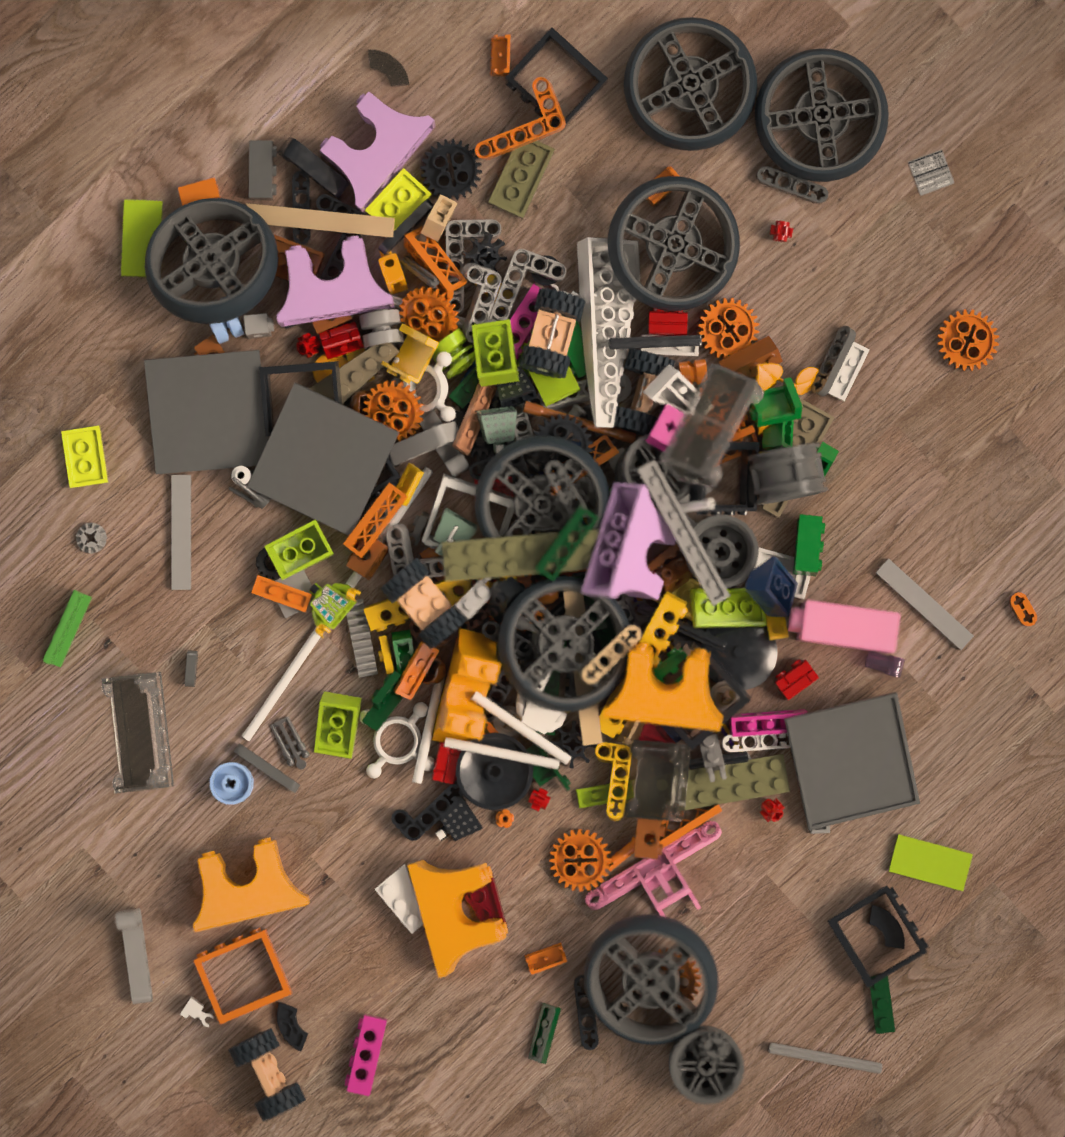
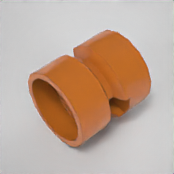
(693, 371)

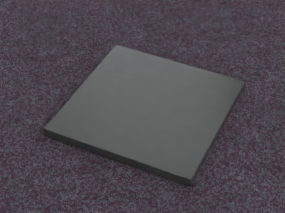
(206, 411)
(323, 459)
(852, 760)

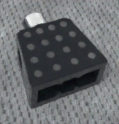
(516, 392)
(458, 822)

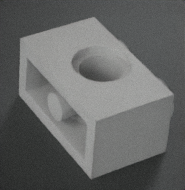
(258, 326)

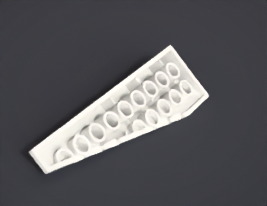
(604, 316)

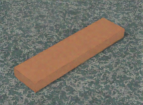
(470, 425)

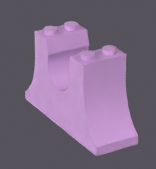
(376, 166)
(346, 295)
(622, 545)

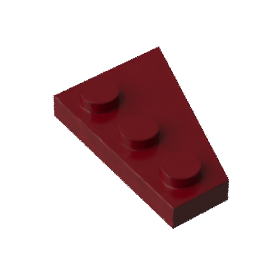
(486, 902)

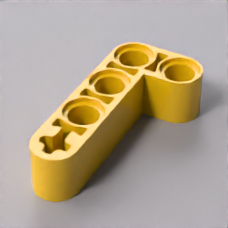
(616, 782)

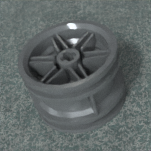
(640, 451)
(787, 473)
(736, 532)
(691, 1087)

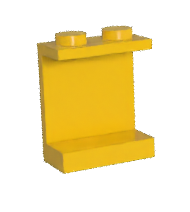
(413, 355)

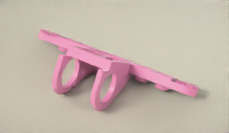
(657, 873)

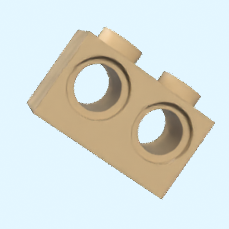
(439, 218)

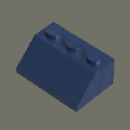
(772, 588)

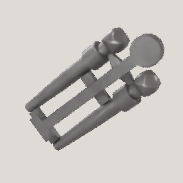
(301, 764)

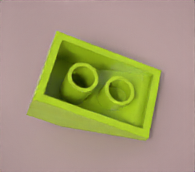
(495, 353)
(299, 550)
(337, 724)

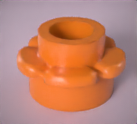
(499, 818)

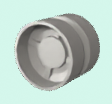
(380, 323)

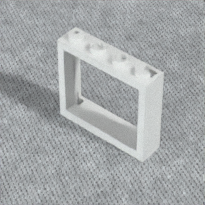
(469, 488)

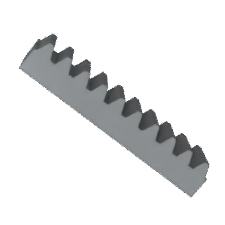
(361, 640)

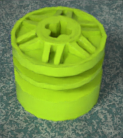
(460, 358)

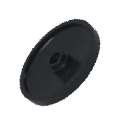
(747, 654)
(490, 780)

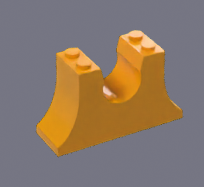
(470, 670)
(675, 704)
(232, 902)
(440, 904)

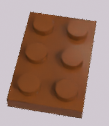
(284, 245)

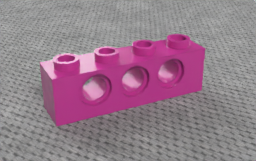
(524, 314)
(761, 722)
(364, 1085)

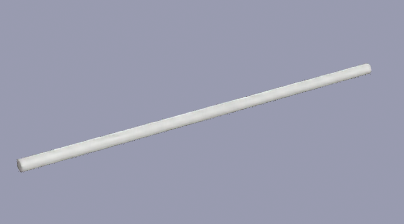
(314, 637)

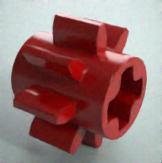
(781, 231)
(308, 345)
(539, 799)
(772, 810)

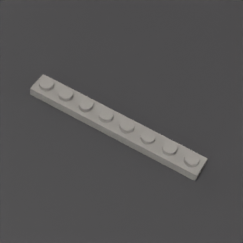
(683, 532)

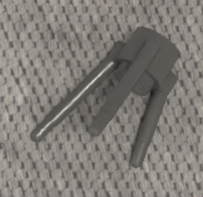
(258, 499)

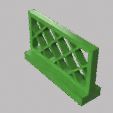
(67, 628)

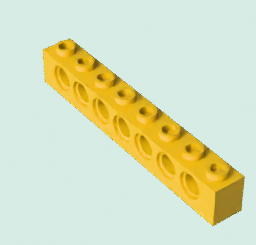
(669, 603)
(374, 611)

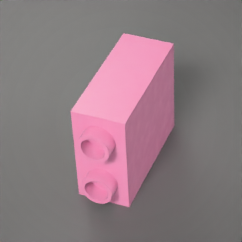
(845, 626)

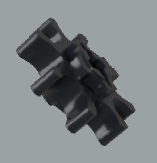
(485, 252)
(573, 735)

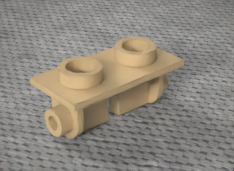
(631, 732)

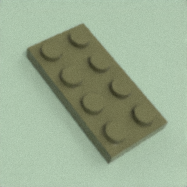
(521, 177)

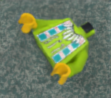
(331, 605)

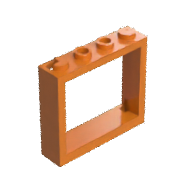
(238, 942)

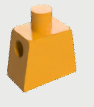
(392, 273)

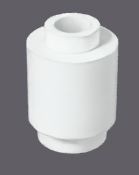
(247, 474)

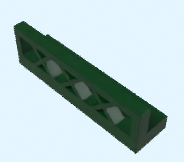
(561, 538)

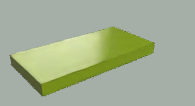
(139, 224)
(552, 388)
(734, 611)
(930, 862)

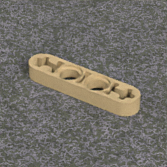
(612, 656)

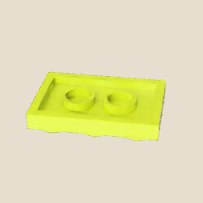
(399, 198)
(84, 457)

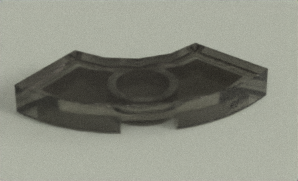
(389, 67)

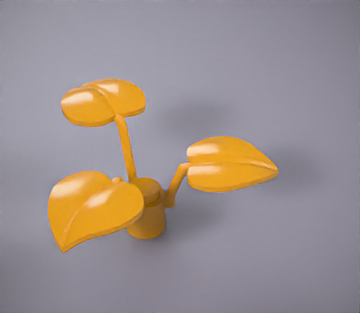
(769, 374)

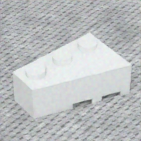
(671, 389)
(401, 898)

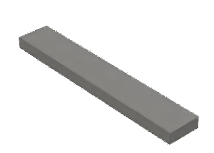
(181, 532)
(924, 604)

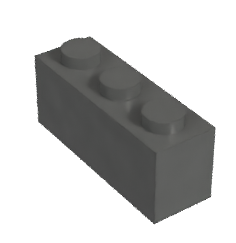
(262, 170)

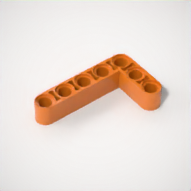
(528, 128)

